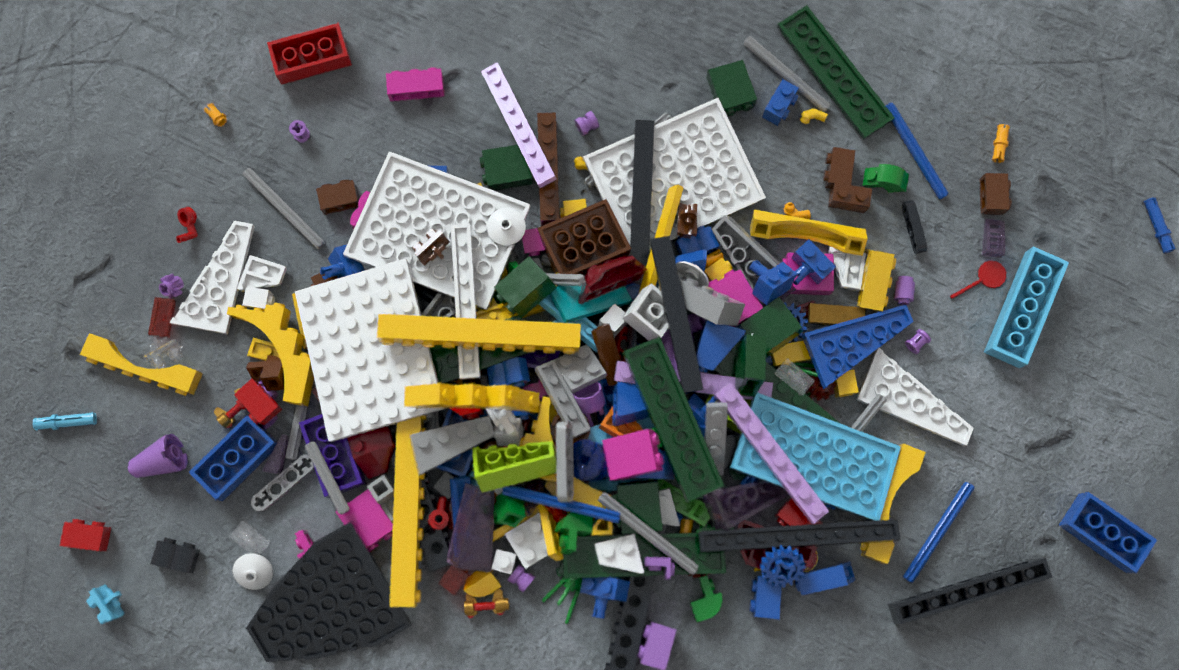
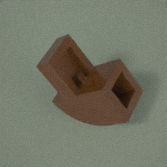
(268, 372)

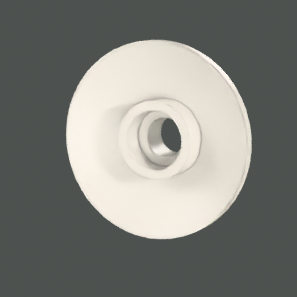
(510, 234)
(692, 271)
(255, 565)

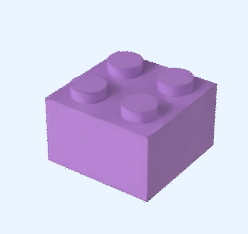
(656, 646)

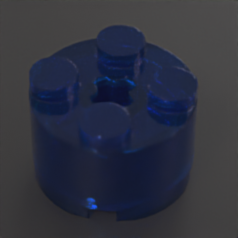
(597, 466)

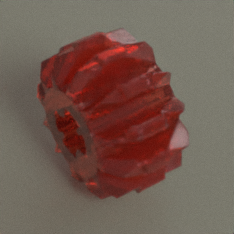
(818, 391)

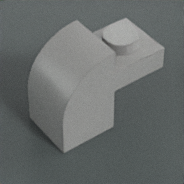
(383, 493)

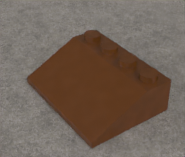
(584, 239)

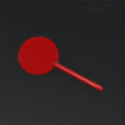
(990, 274)

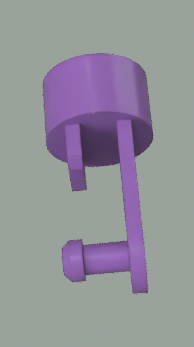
(590, 400)

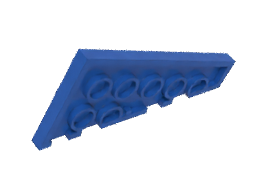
(846, 344)

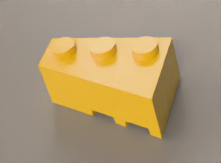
(876, 280)

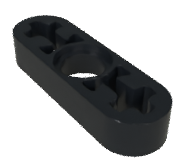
(914, 227)

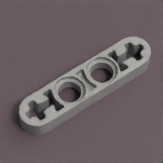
(564, 461)
(283, 481)

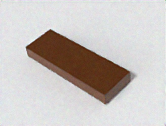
(607, 351)

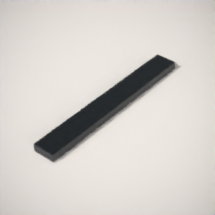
(642, 190)
(676, 314)

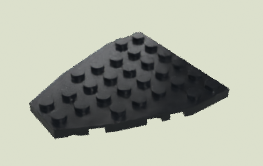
(327, 603)

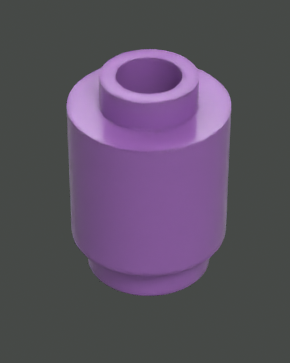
(904, 290)

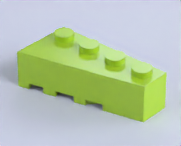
(513, 464)

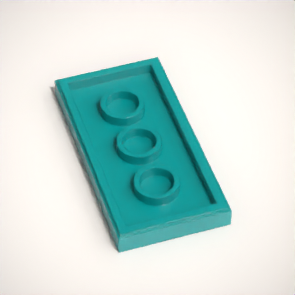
(570, 309)

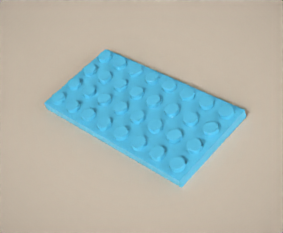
(835, 460)

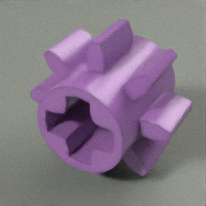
(171, 286)

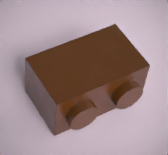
(840, 167)
(995, 194)
(338, 197)
(850, 197)

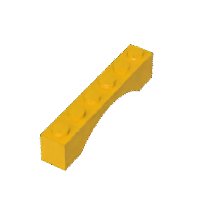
(842, 237)
(105, 351)
(908, 463)

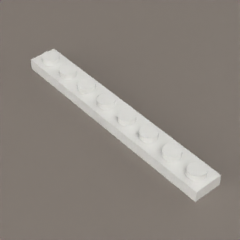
(464, 294)

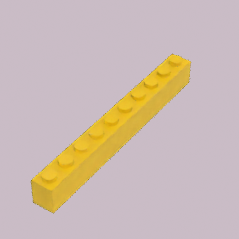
(478, 333)
(406, 519)

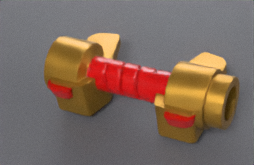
(225, 418)
(498, 605)

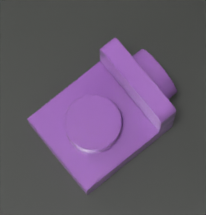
(656, 563)

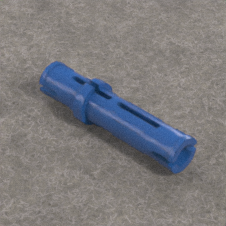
(1159, 225)

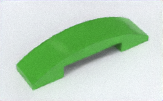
(693, 510)

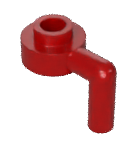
(187, 218)
(440, 511)

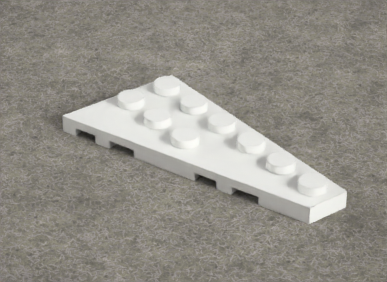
(217, 284)
(911, 400)

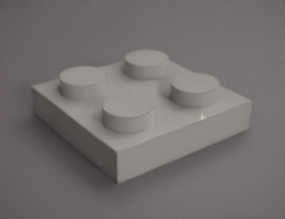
(580, 369)

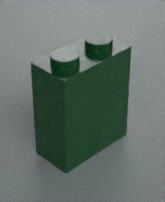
(732, 87)
(505, 168)
(524, 287)
(775, 324)
(750, 365)
(642, 501)

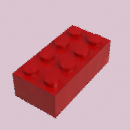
(309, 53)

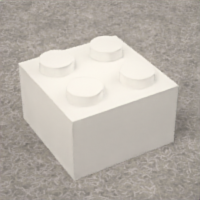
(647, 313)
(528, 541)

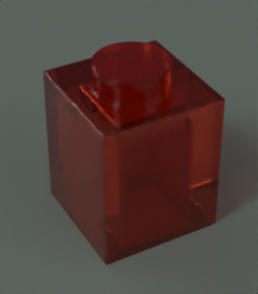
(454, 579)

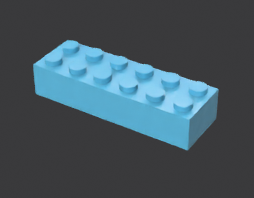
(1026, 307)

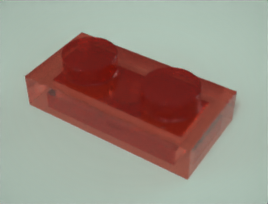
(161, 316)

